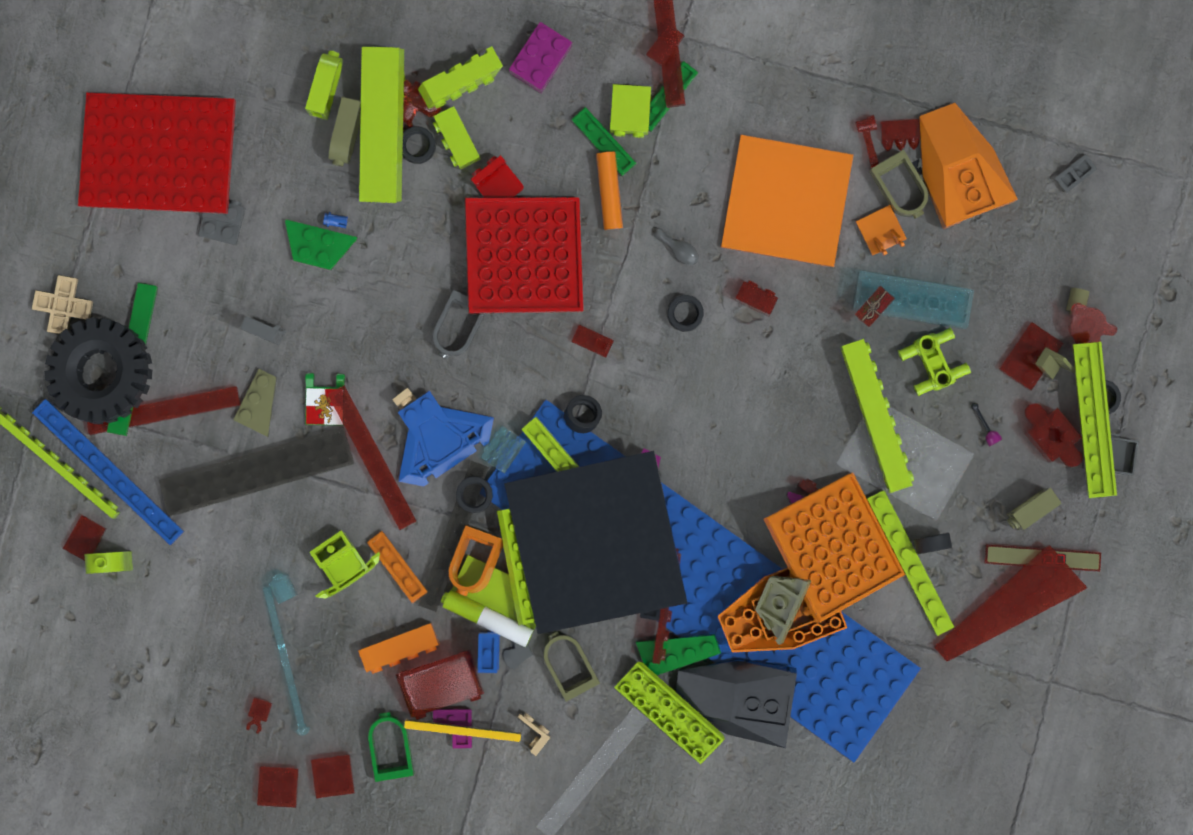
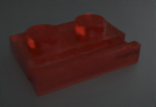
(84, 537)

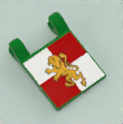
(318, 406)

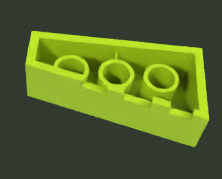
(461, 79)

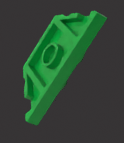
(317, 245)

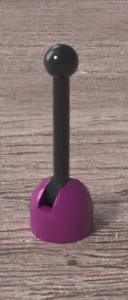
(992, 436)

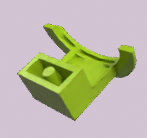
(341, 563)

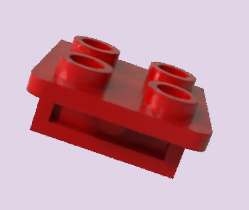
(497, 180)

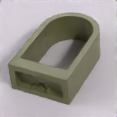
(345, 131)
(890, 164)
(579, 687)

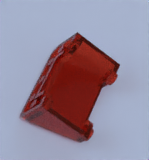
(440, 684)

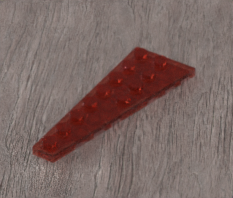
(1031, 591)

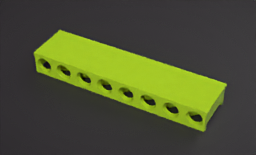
(381, 124)

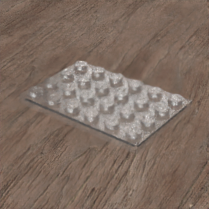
(933, 460)

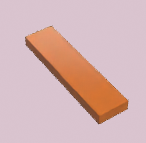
(397, 567)

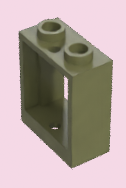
(1033, 509)

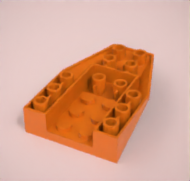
(960, 167)
(748, 633)

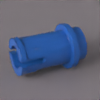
(335, 220)

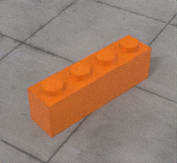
(399, 647)

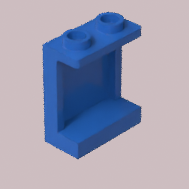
(488, 652)

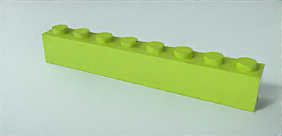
(876, 415)

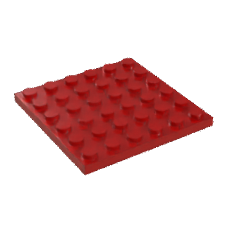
(523, 255)

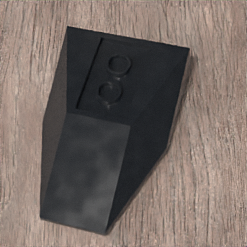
(742, 698)

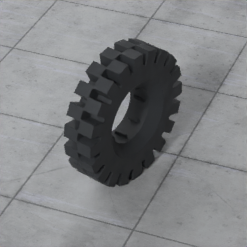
(69, 361)

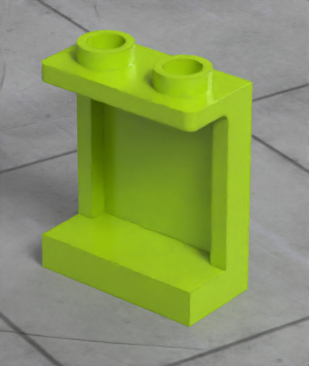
(630, 110)

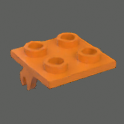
(881, 231)

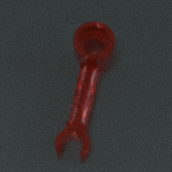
(865, 126)

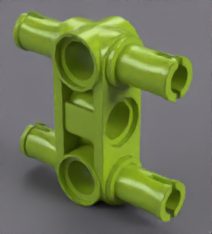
(934, 361)

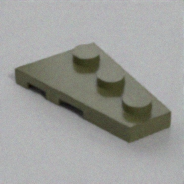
(257, 405)

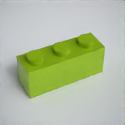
(456, 138)

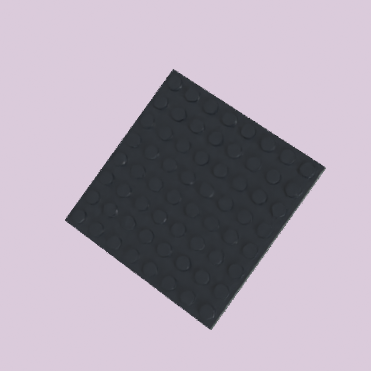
(596, 542)

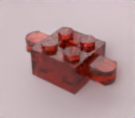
(1053, 435)

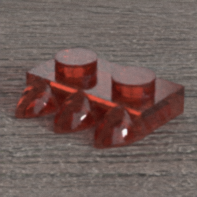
(900, 132)

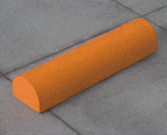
(609, 190)

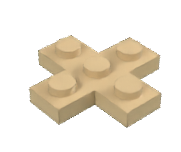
(62, 304)

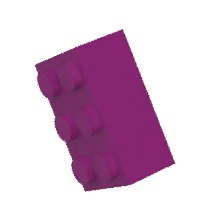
(540, 57)

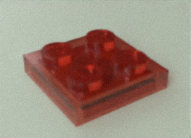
(333, 776)
(278, 786)

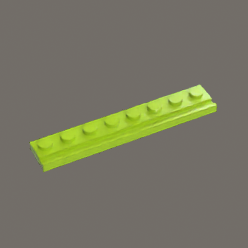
(1094, 420)

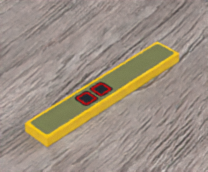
(462, 730)

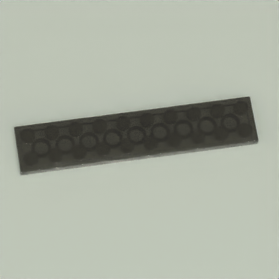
(256, 472)

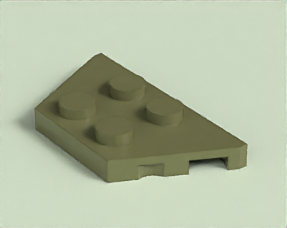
(781, 603)

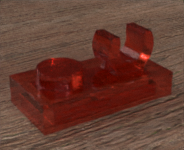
(665, 45)
(592, 341)

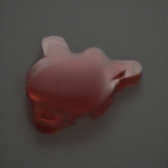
(1089, 324)

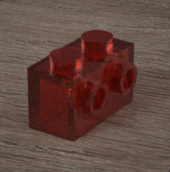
(755, 298)

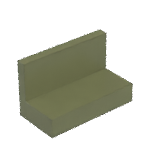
(1051, 362)

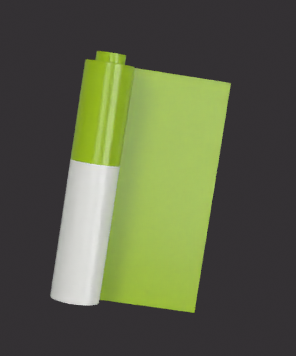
(490, 607)

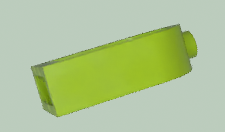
(324, 85)
(108, 562)

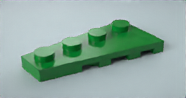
(679, 652)

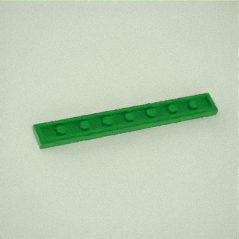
(140, 324)

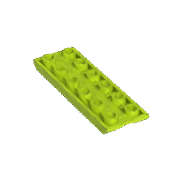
(670, 712)

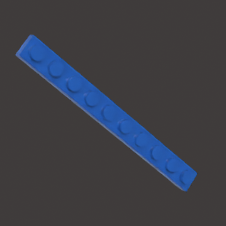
(108, 472)

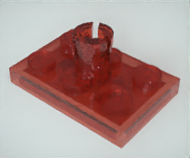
(1022, 359)

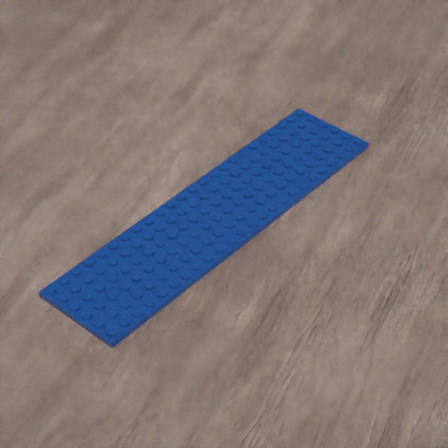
(842, 680)

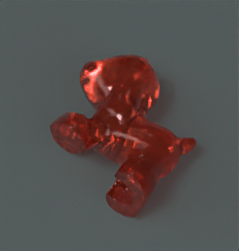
(414, 102)

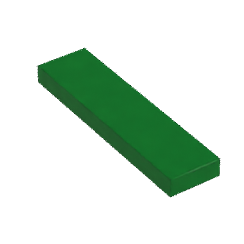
(658, 104)
(603, 139)

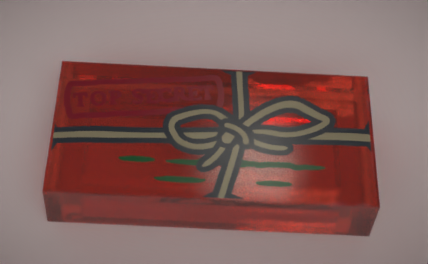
(874, 306)

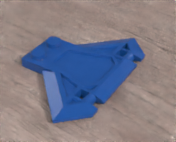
(438, 438)

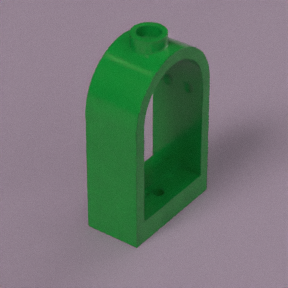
(394, 772)

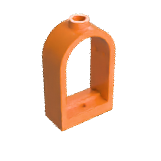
(481, 537)

